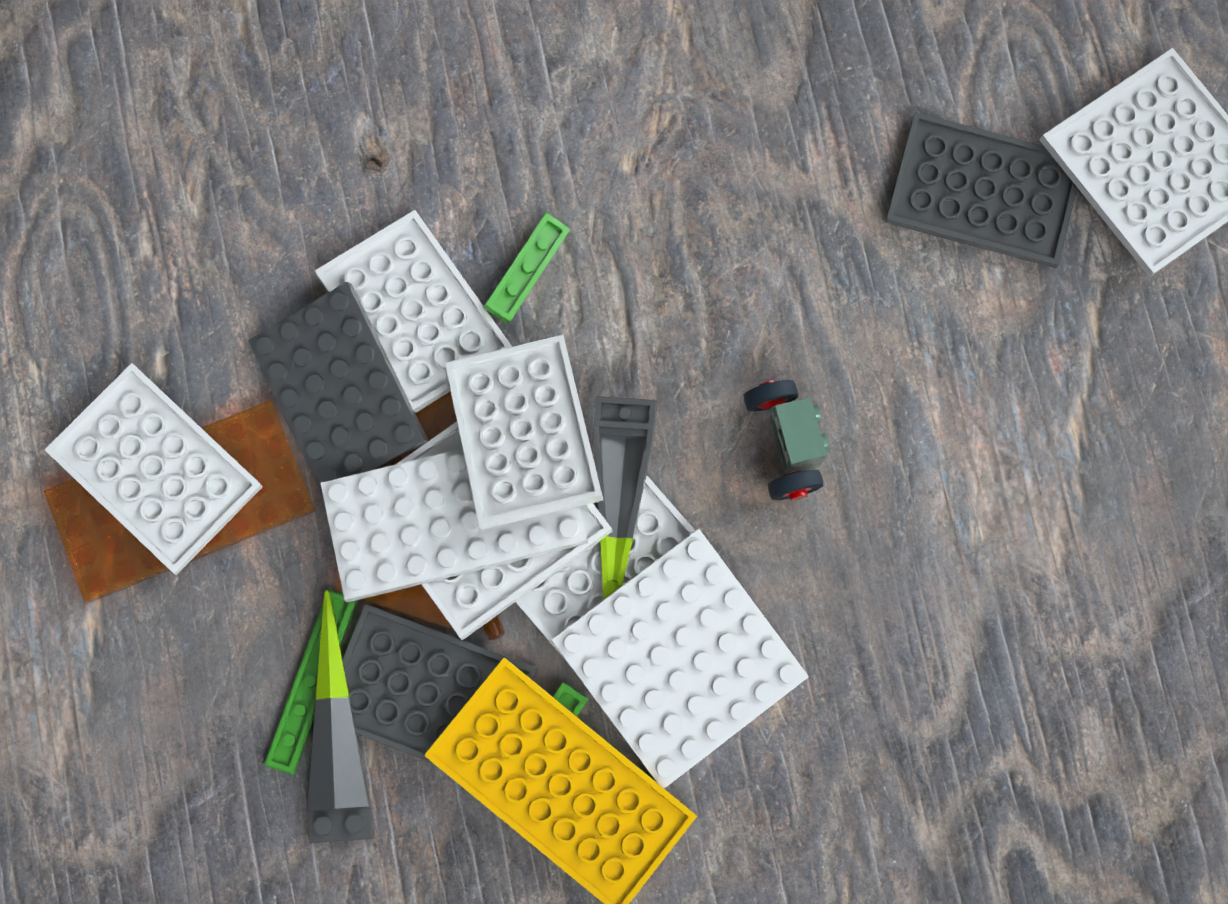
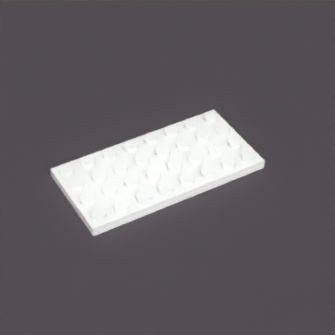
(422, 526)

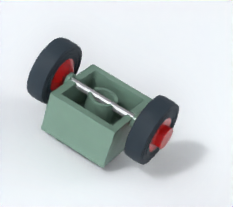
(796, 436)

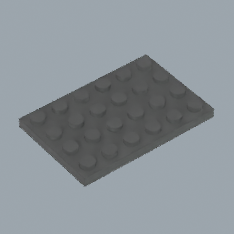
(982, 191)
(337, 388)
(411, 679)

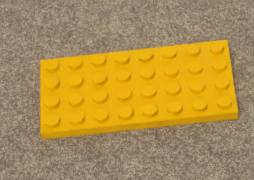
(560, 785)

